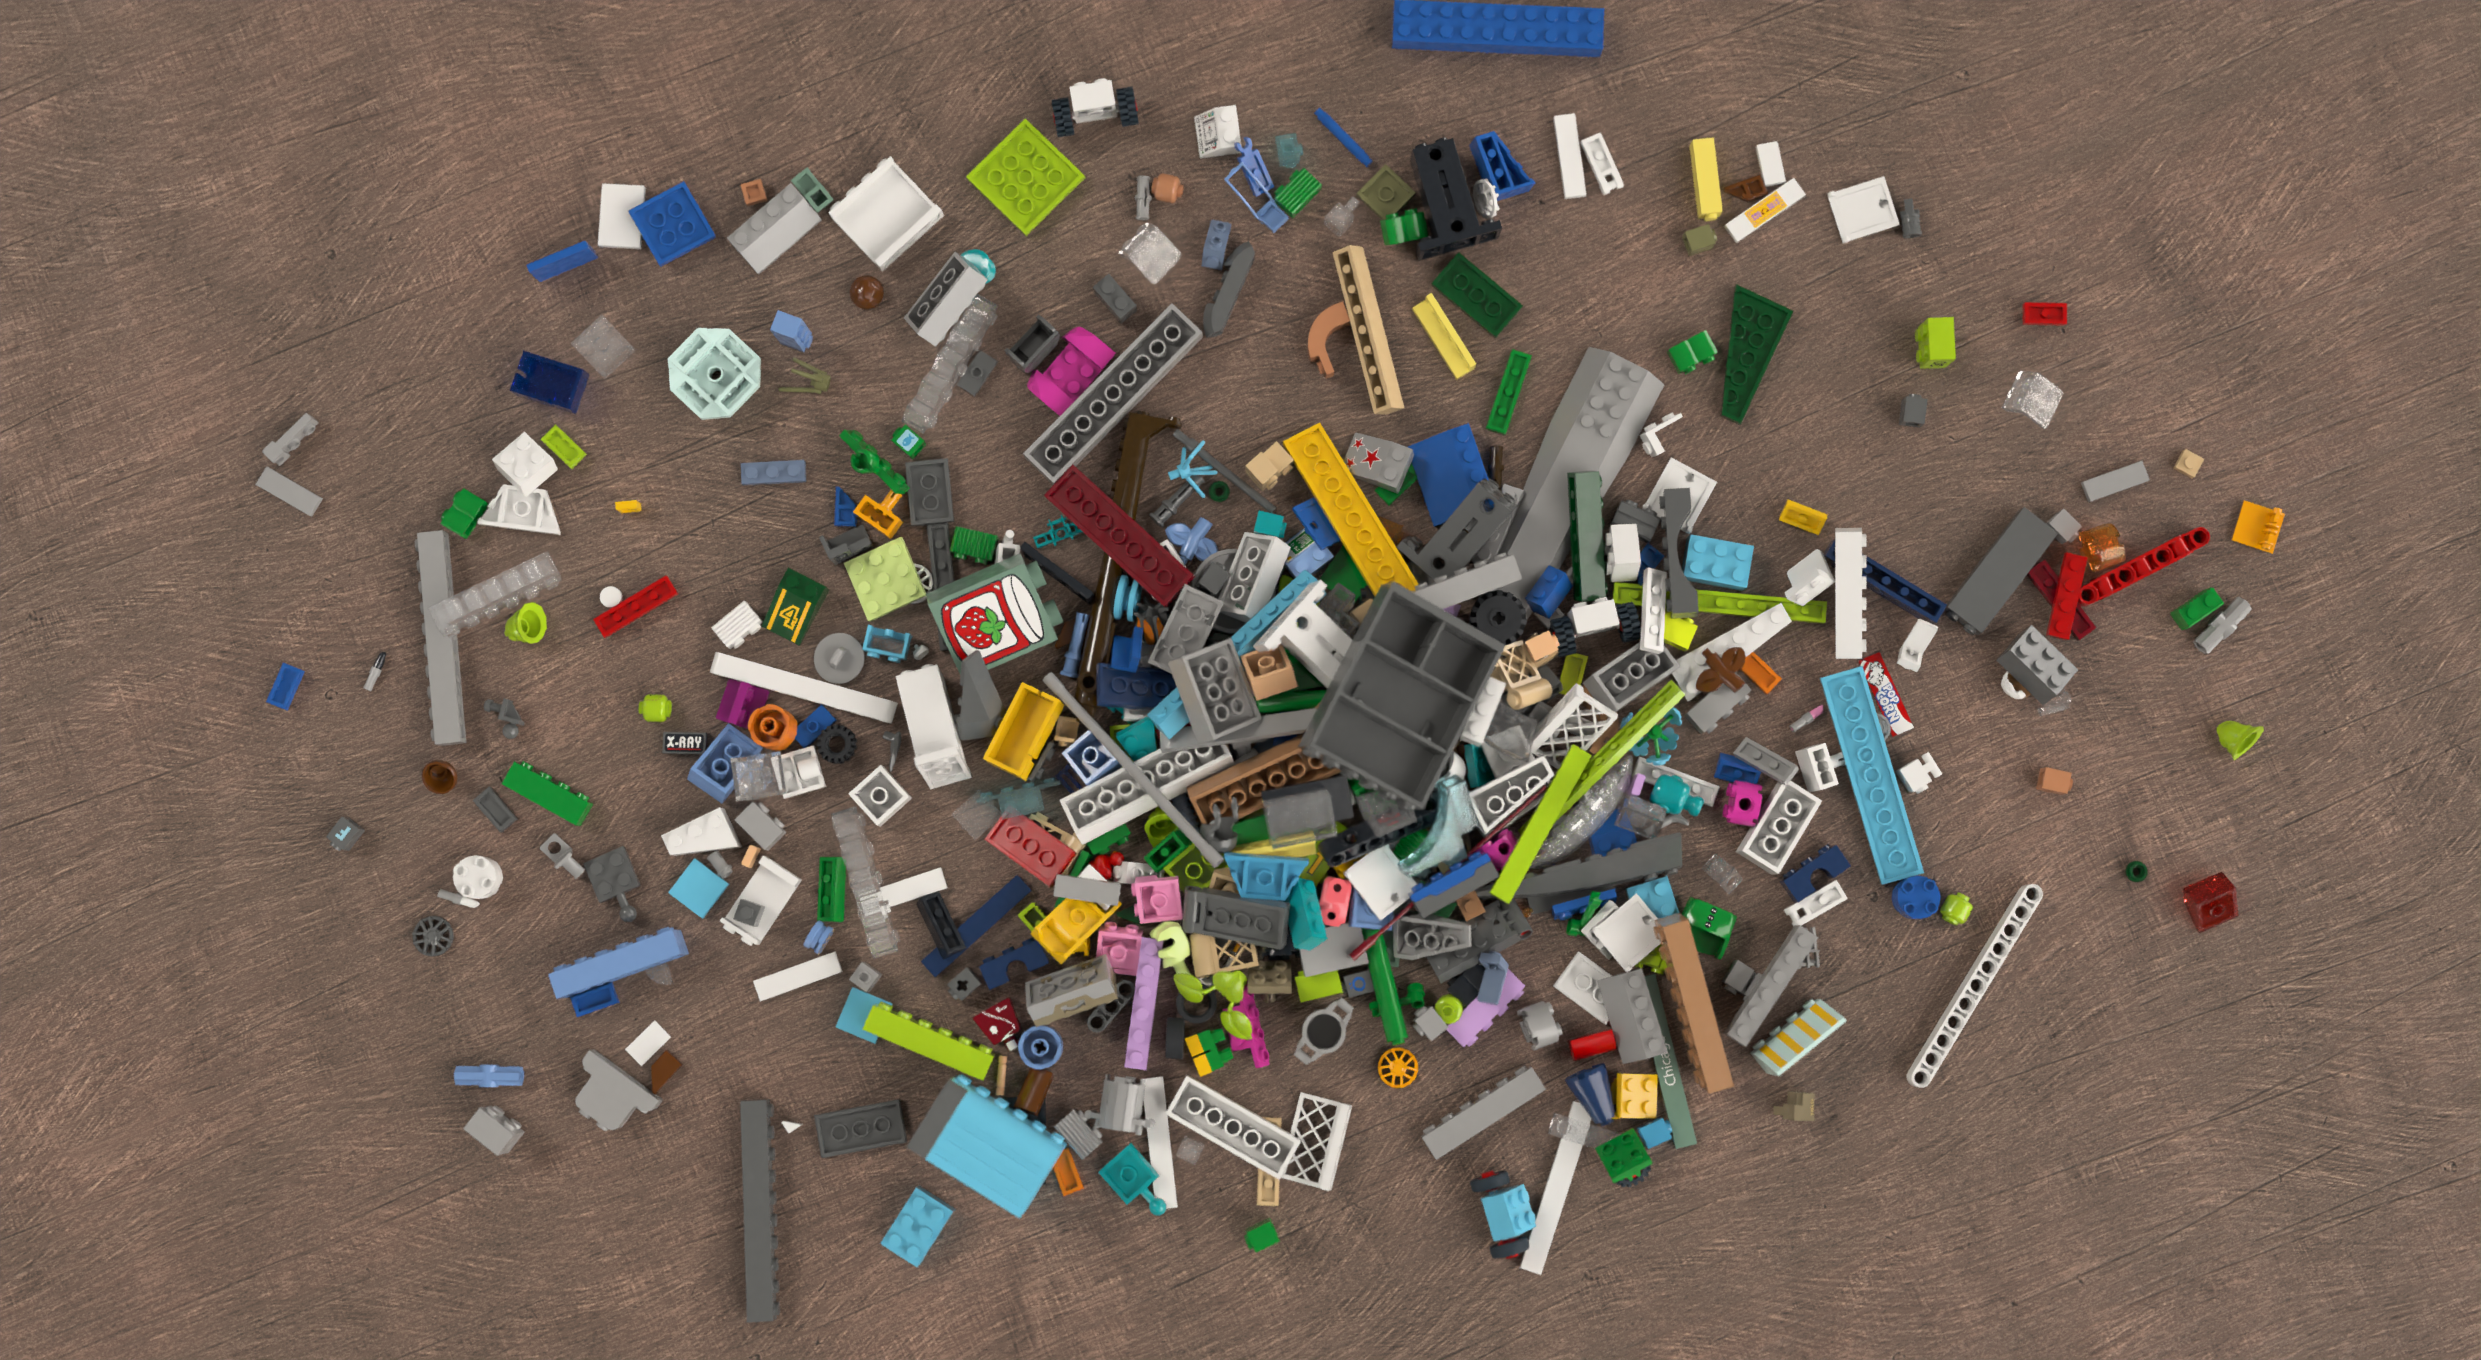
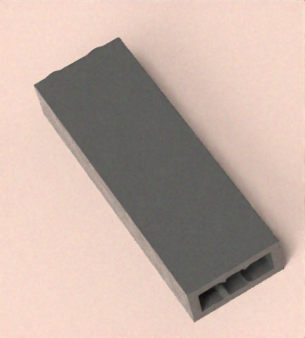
(2000, 571)

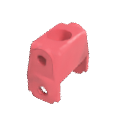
(1335, 899)

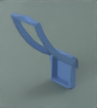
(1269, 213)

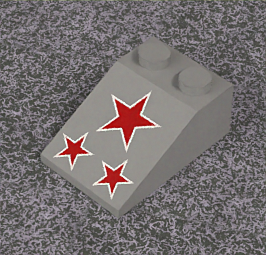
(1378, 461)

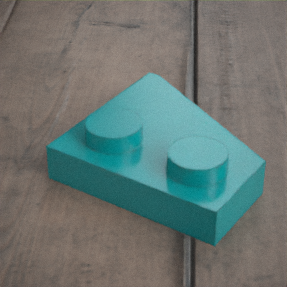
(1138, 738)

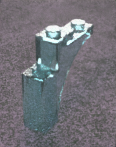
(1444, 840)

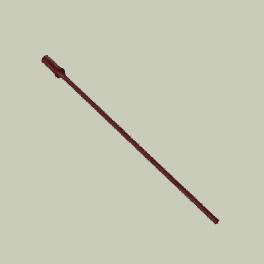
(1363, 947)

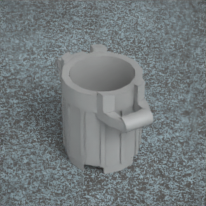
(1323, 1031)

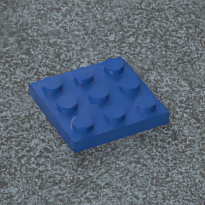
(672, 224)

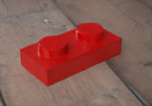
(2044, 313)

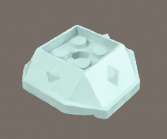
(699, 358)

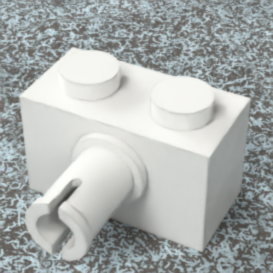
(1818, 766)

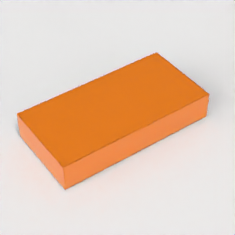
(1760, 673)
(1067, 1173)

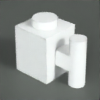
(1006, 548)
(1915, 775)

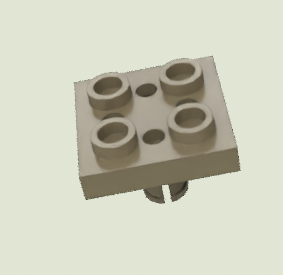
(1270, 979)

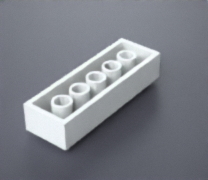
(1233, 1127)

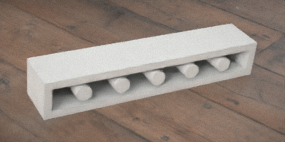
(1849, 588)

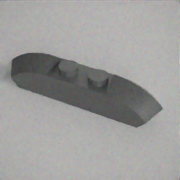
(1217, 314)

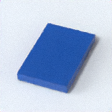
(562, 261)

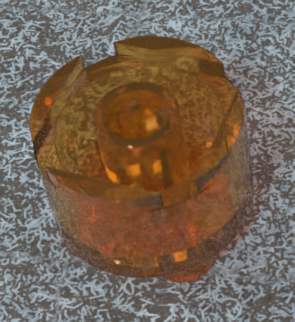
(2102, 547)

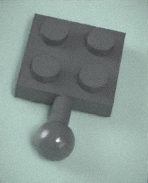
(613, 877)

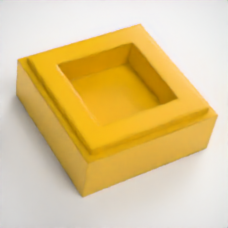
(628, 506)

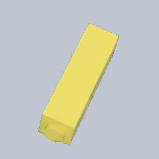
(1706, 179)

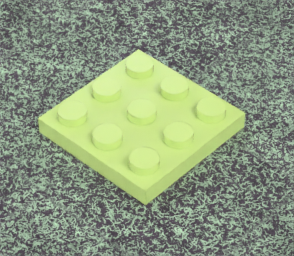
(885, 579)

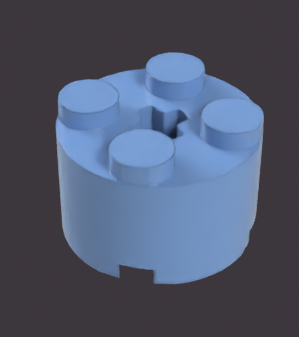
(1029, 1052)

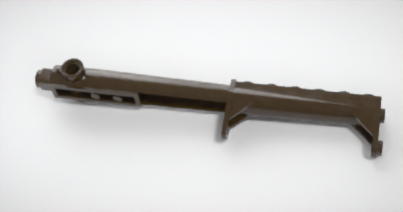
(1126, 489)

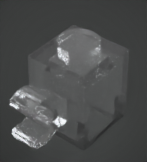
(1341, 216)

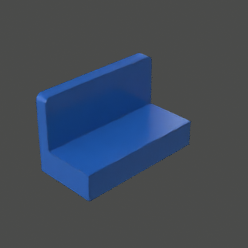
(1127, 651)

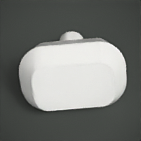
(920, 651)

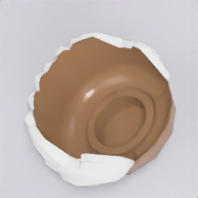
(2013, 687)

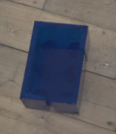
(549, 382)

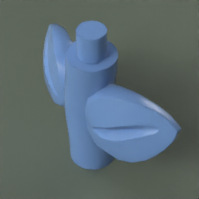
(1192, 540)

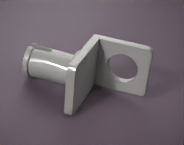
(563, 857)

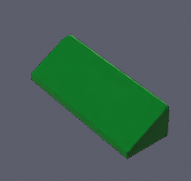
(831, 889)

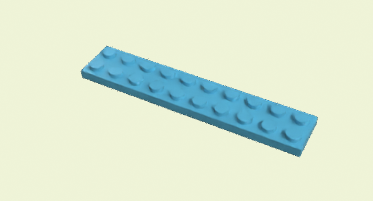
(1871, 775)

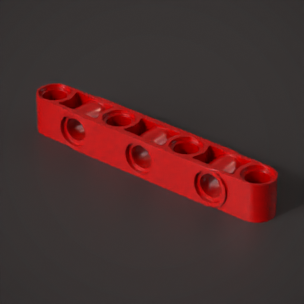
(2143, 565)

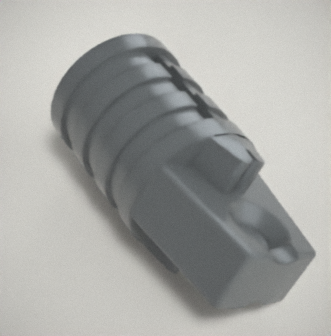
(1910, 220)

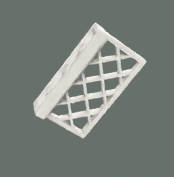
(1558, 715)
(1334, 1146)

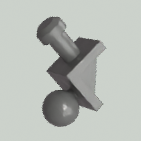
(507, 713)

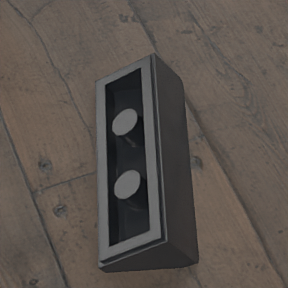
(940, 925)

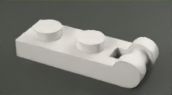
(1601, 163)
(1816, 903)

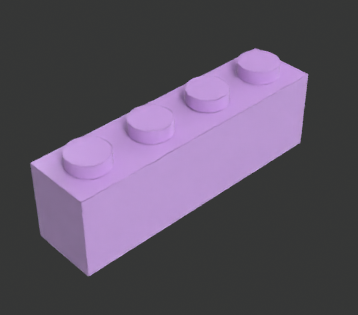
(1479, 1015)

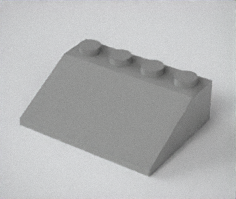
(1214, 691)

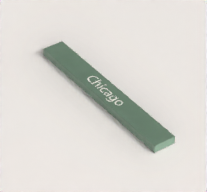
(1670, 1078)

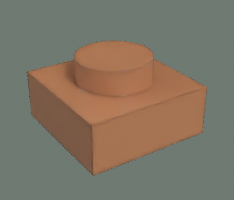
(754, 192)

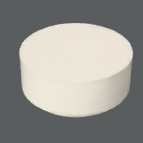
(611, 596)

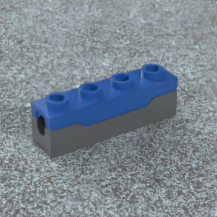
(1453, 885)

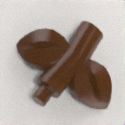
(1722, 670)

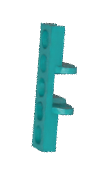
(1052, 531)

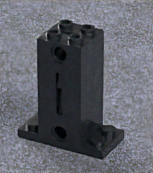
(1447, 201)

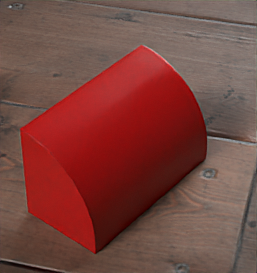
(1592, 1044)

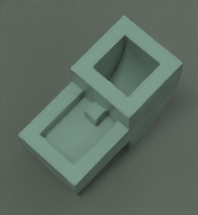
(812, 190)

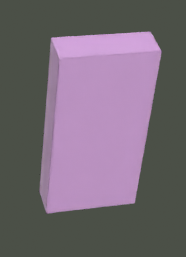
(1636, 785)

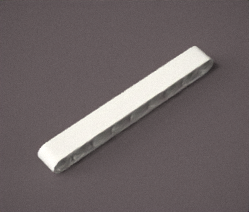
(803, 687)

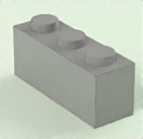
(1714, 706)

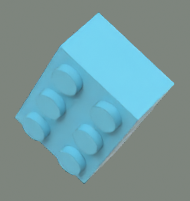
(1717, 562)
(917, 1226)

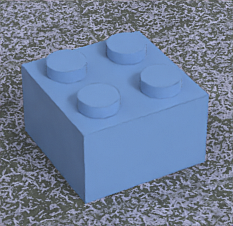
(1090, 759)

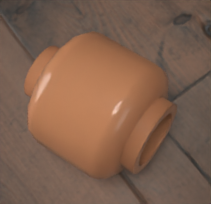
(1167, 188)

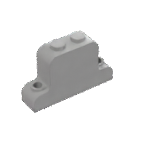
(612, 1093)

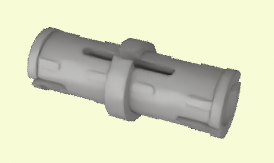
(1143, 197)

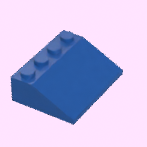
(1447, 470)

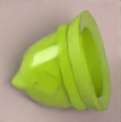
(527, 624)
(2238, 737)

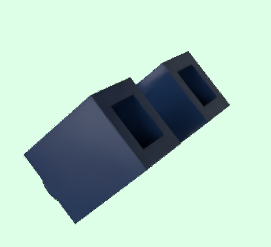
(1798, 882)
(996, 971)

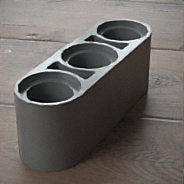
(1107, 1016)

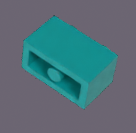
(1270, 524)

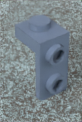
(1216, 244)
(1493, 977)

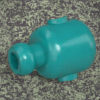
(1674, 795)

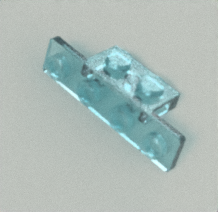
(1020, 801)

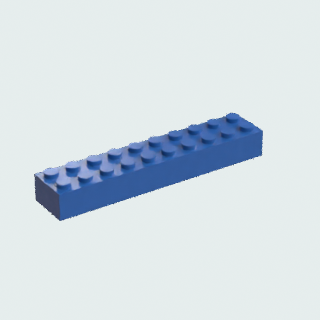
(1497, 28)

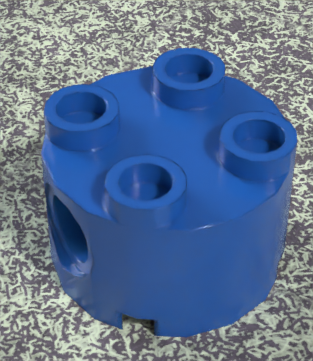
(1916, 897)

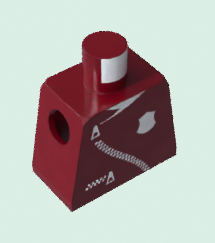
(1000, 1023)

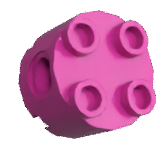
(1750, 811)
(1503, 842)

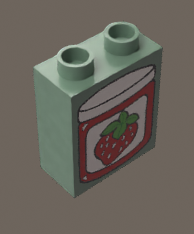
(995, 612)

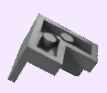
(847, 544)

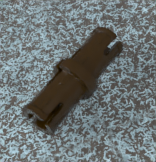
(1496, 465)

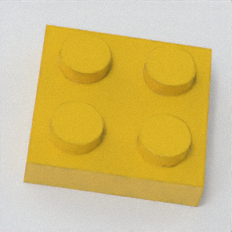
(1636, 1095)

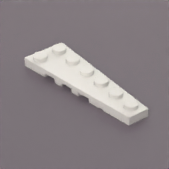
(1747, 636)

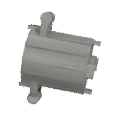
(1121, 1106)

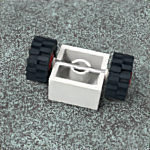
(1094, 103)
(1593, 619)

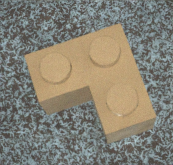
(1268, 466)

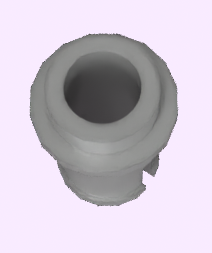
(720, 864)

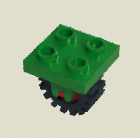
(1625, 1159)

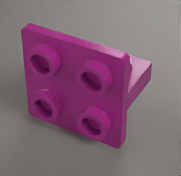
(740, 701)

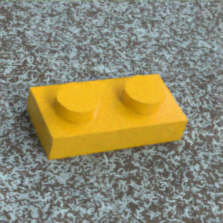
(1803, 517)

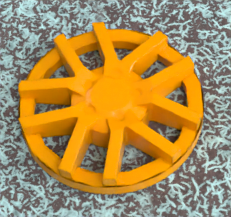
(1398, 1067)

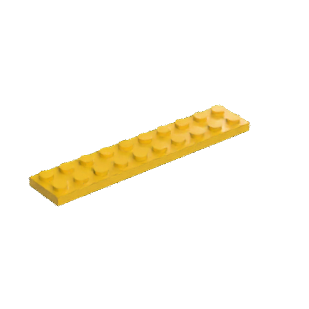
(1348, 509)

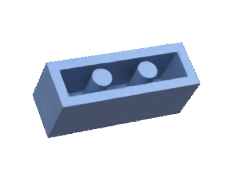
(791, 331)

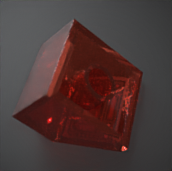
(2211, 901)

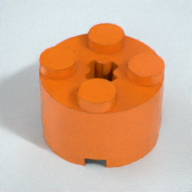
(784, 727)

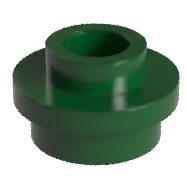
(1216, 485)
(2142, 871)

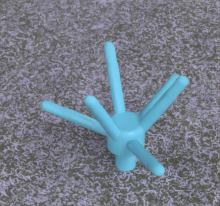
(1184, 471)

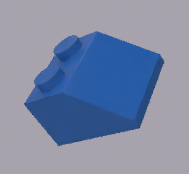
(1611, 837)

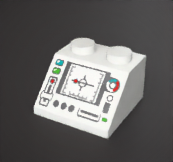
(1217, 131)

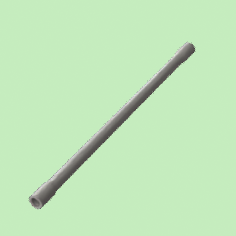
(1206, 849)

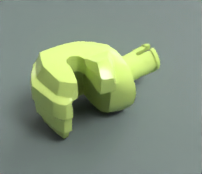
(1178, 951)

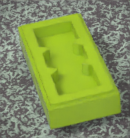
(563, 446)

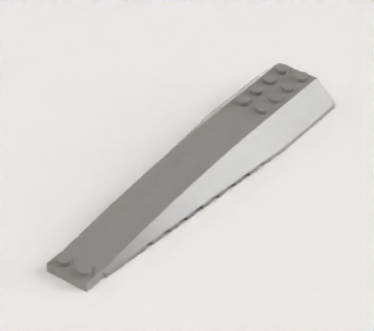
(1587, 433)

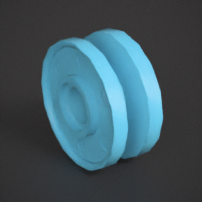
(1127, 598)

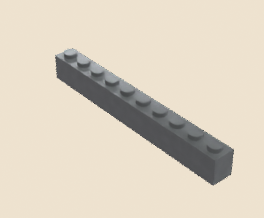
(758, 1210)

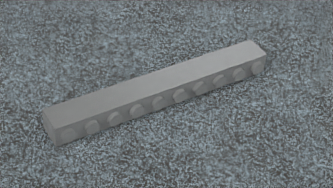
(441, 651)

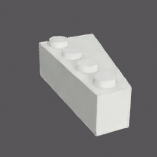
(1502, 795)

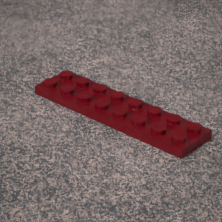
(1119, 536)

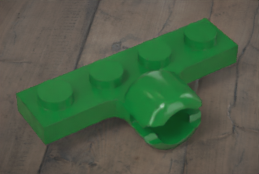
(867, 462)

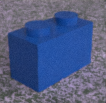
(1548, 592)

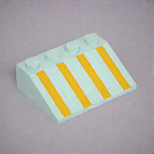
(1796, 1037)

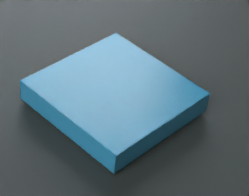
(698, 888)
(856, 1013)

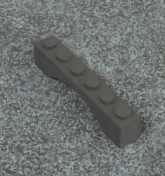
(1683, 596)

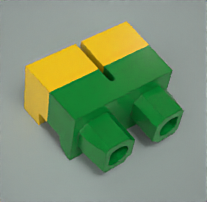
(1206, 1041)

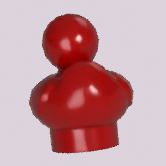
(1104, 862)

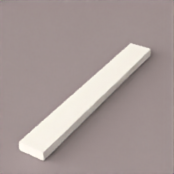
(1553, 1197)

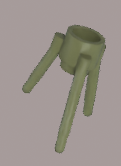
(819, 379)

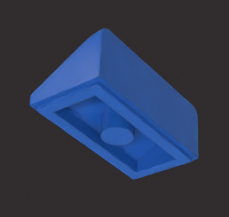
(1731, 769)

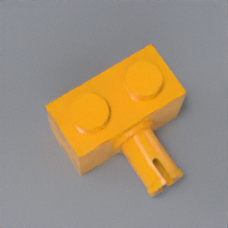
(880, 514)

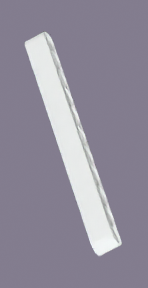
(1984, 980)

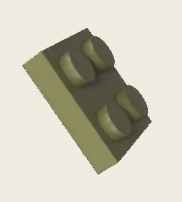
(1385, 193)

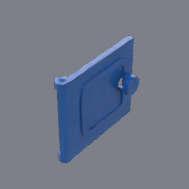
(1310, 512)

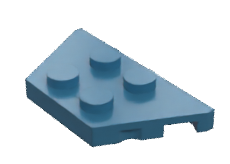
(1264, 875)

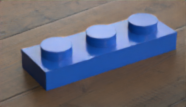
(1565, 910)

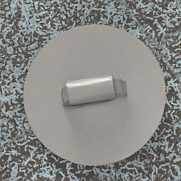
(839, 658)

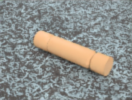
(1001, 1075)

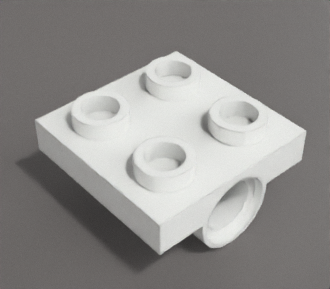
(802, 772)

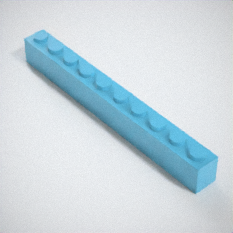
(1170, 713)

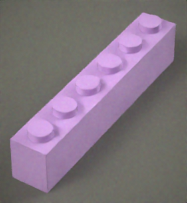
(1143, 1004)

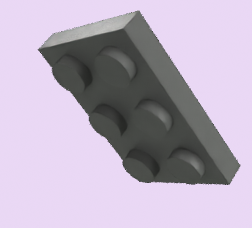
(929, 492)

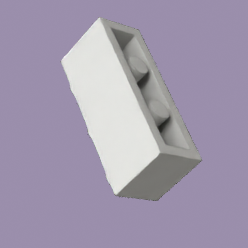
(1483, 712)

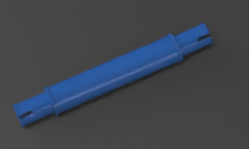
(1343, 137)

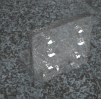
(2033, 397)

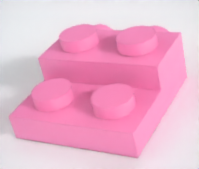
(1157, 899)
(1120, 946)

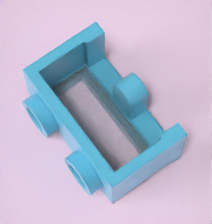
(886, 643)

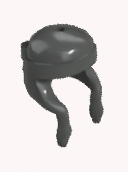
(1219, 831)

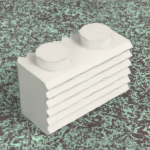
(737, 625)

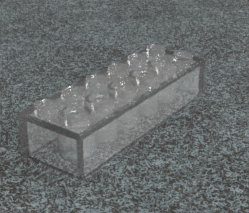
(495, 594)

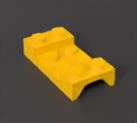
(1070, 926)

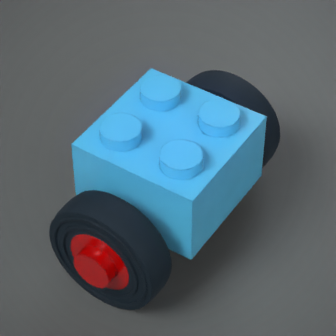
(1506, 1212)

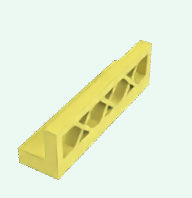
(1444, 337)
(1264, 848)

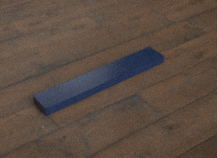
(981, 922)

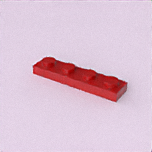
(2066, 596)
(635, 606)

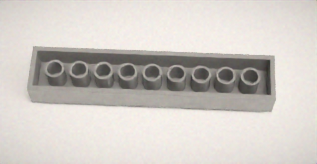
(1113, 394)

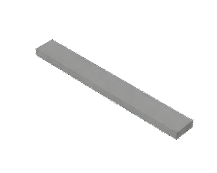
(1268, 727)

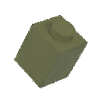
(1699, 239)

